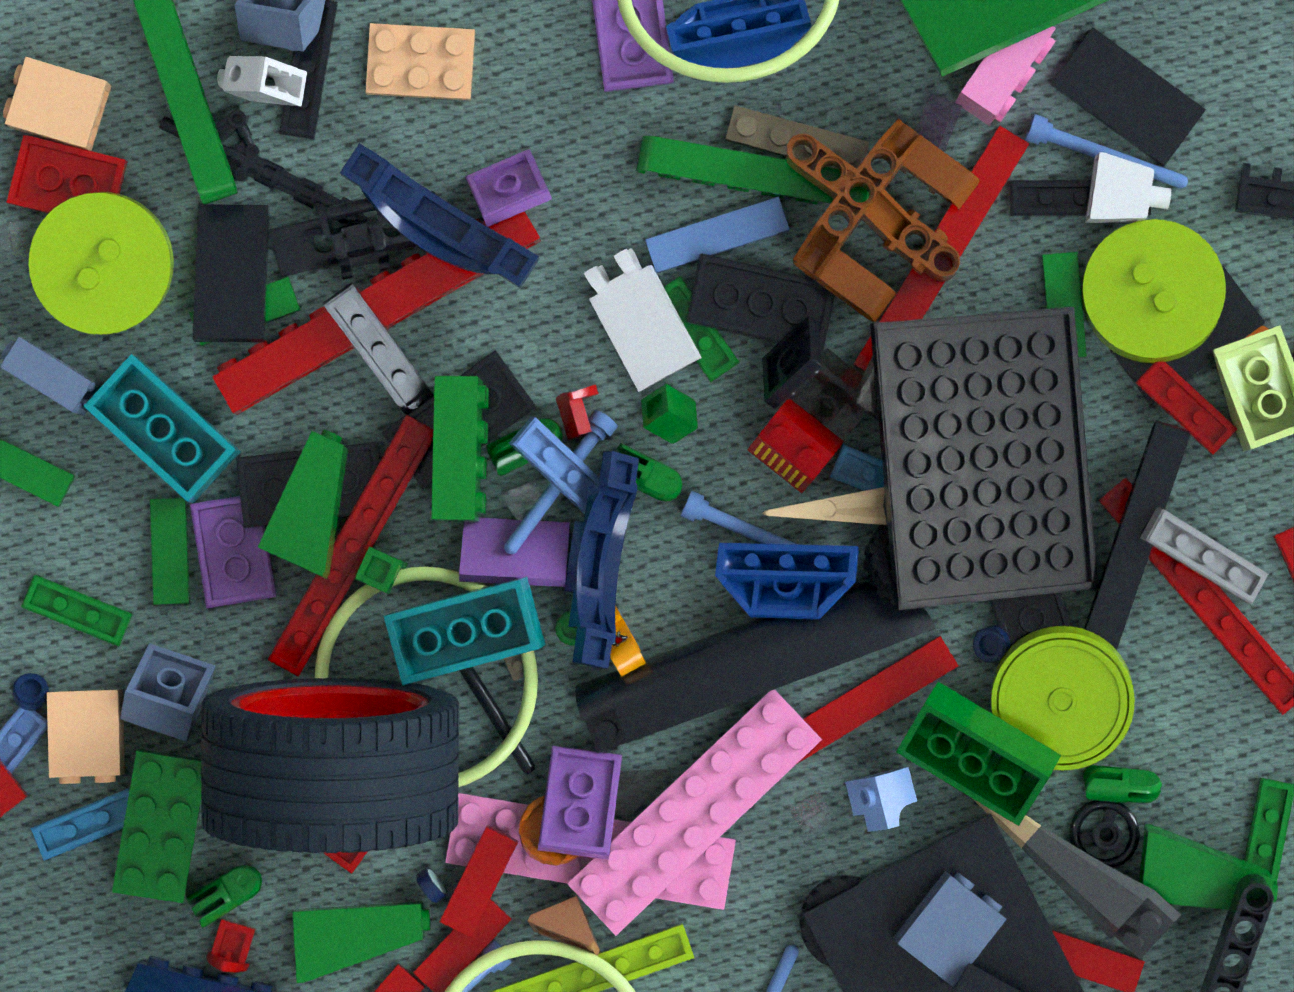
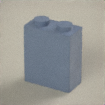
(48, 375)
(950, 927)

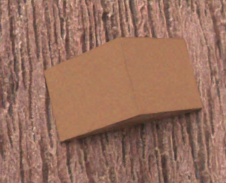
(566, 924)

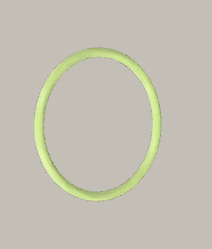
(727, 74)
(451, 577)
(539, 947)

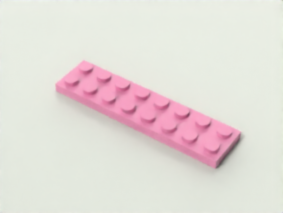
(695, 811)
(700, 884)

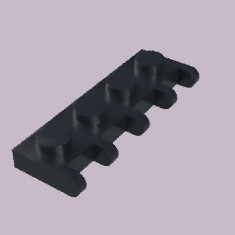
(1265, 196)

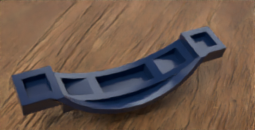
(436, 223)
(596, 559)

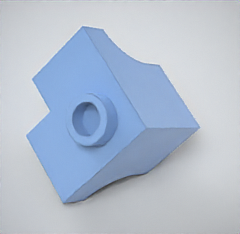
(881, 797)

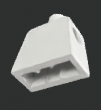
(247, 75)
(1122, 191)

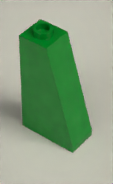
(308, 510)
(1194, 873)
(347, 935)

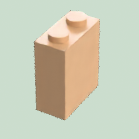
(56, 103)
(85, 735)

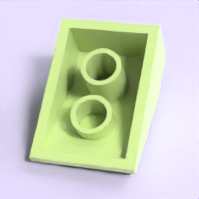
(1258, 387)

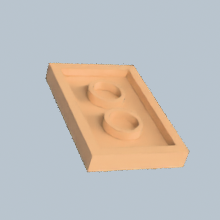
(420, 61)

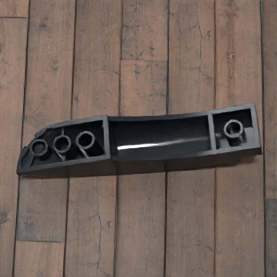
(740, 665)

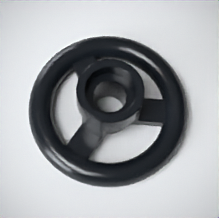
(1112, 808)

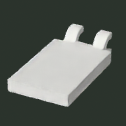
(641, 321)

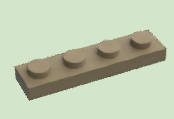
(773, 134)

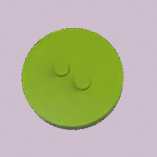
(101, 263)
(1153, 291)
(1066, 693)

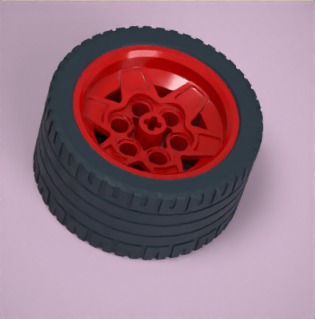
(329, 764)

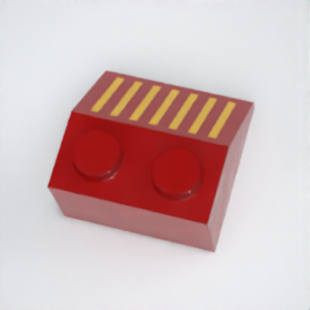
(795, 445)

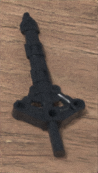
(246, 163)

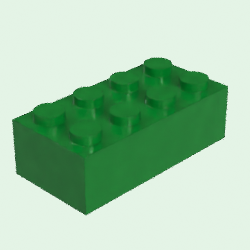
(457, 449)
(978, 753)
(159, 826)

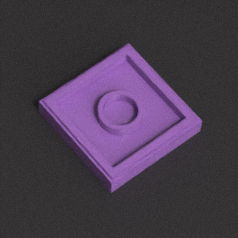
(508, 187)

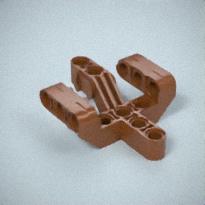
(821, 252)

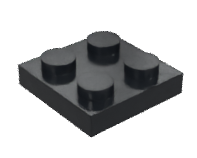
(792, 362)

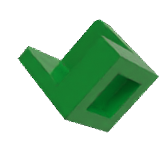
(669, 413)
(379, 570)

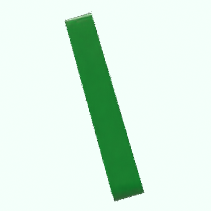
(186, 99)
(733, 168)

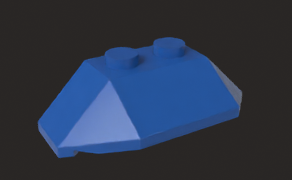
(737, 31)
(786, 578)

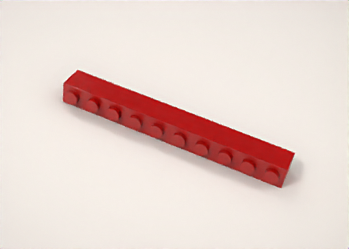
(321, 339)

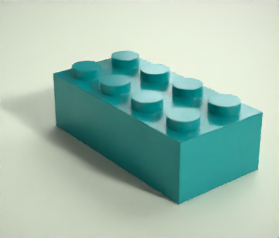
(162, 428)
(464, 630)

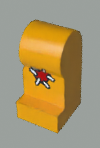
(625, 650)

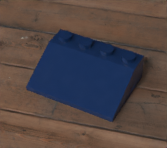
(158, 976)

